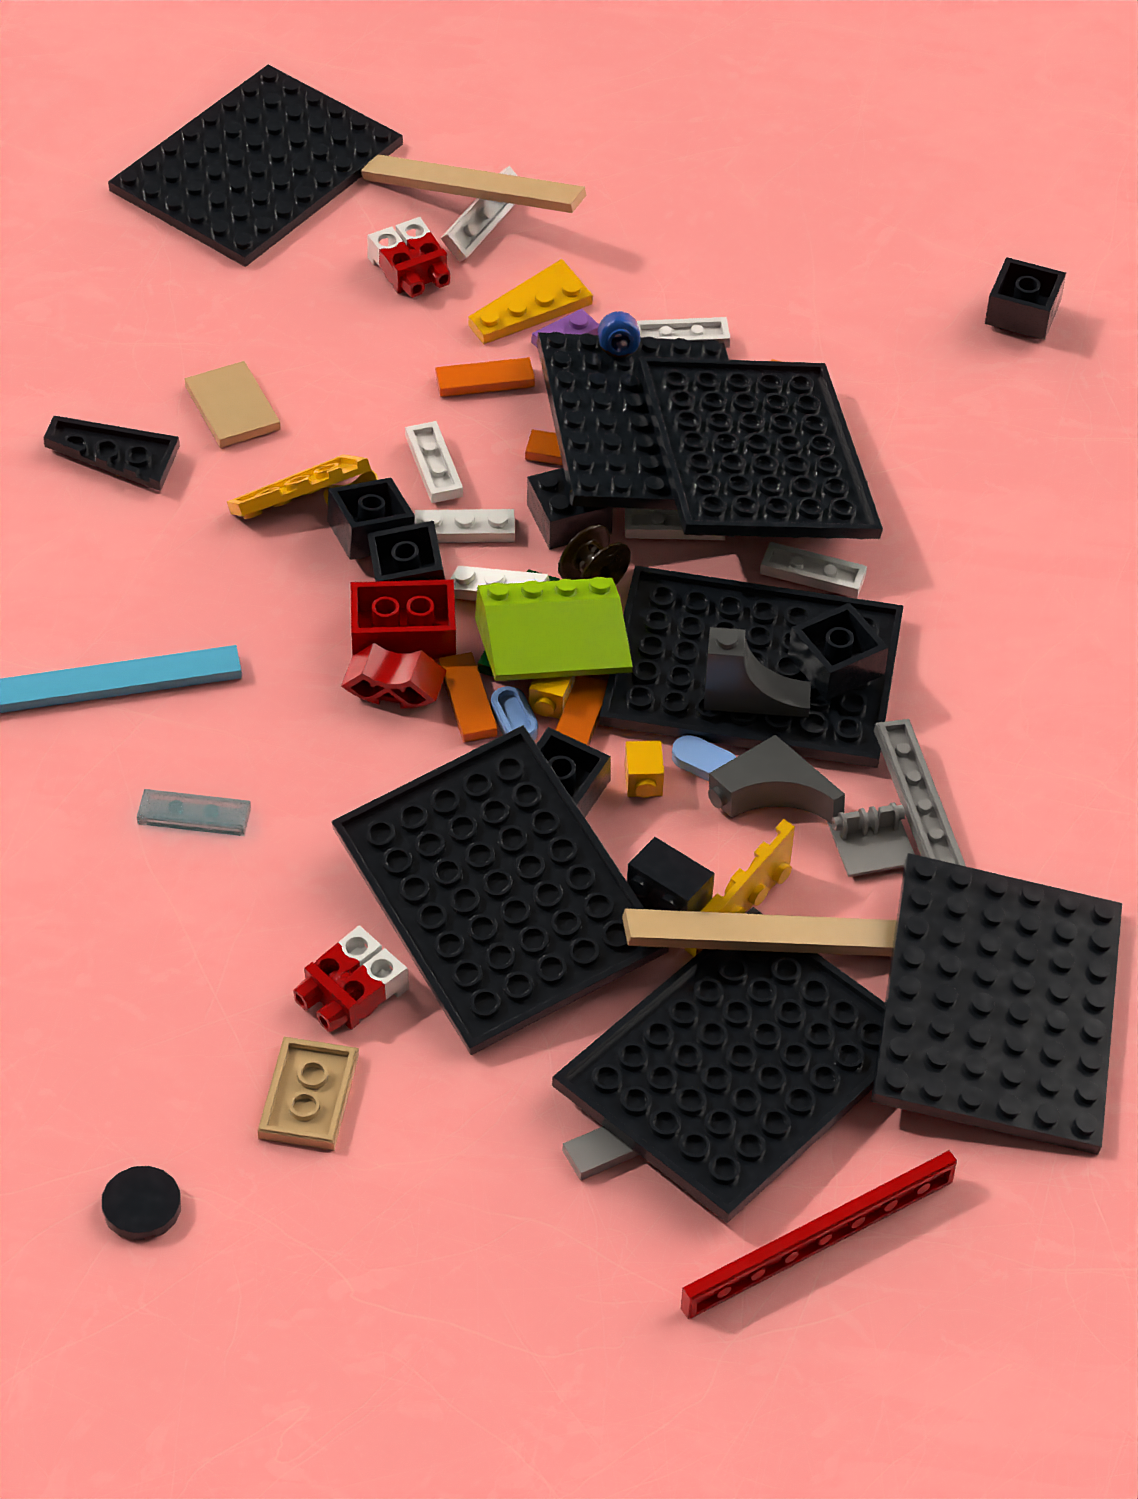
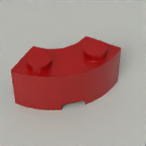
(394, 677)

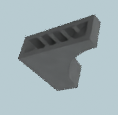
(744, 685)
(773, 778)

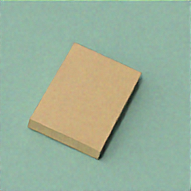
(232, 404)
(308, 1093)

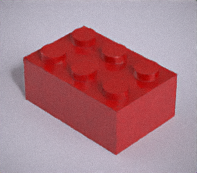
(404, 616)

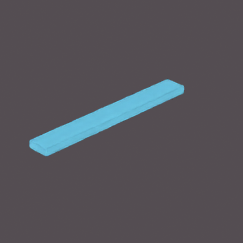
(119, 678)

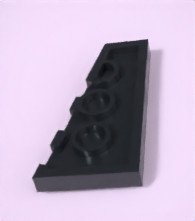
(120, 450)

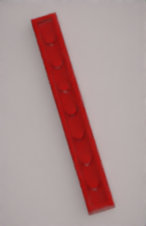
(817, 1235)

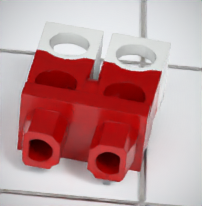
(407, 259)
(351, 980)

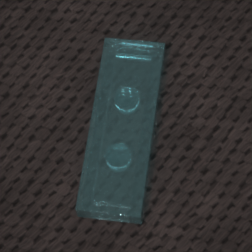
(194, 812)

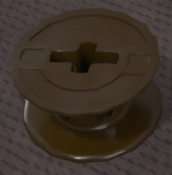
(591, 556)

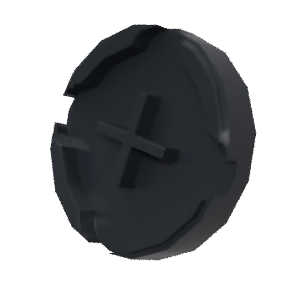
(141, 1202)

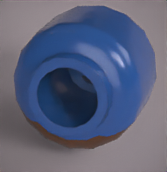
(619, 334)

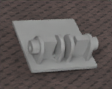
(871, 839)

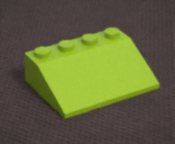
(553, 628)

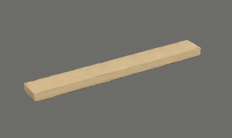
(474, 183)
(758, 932)

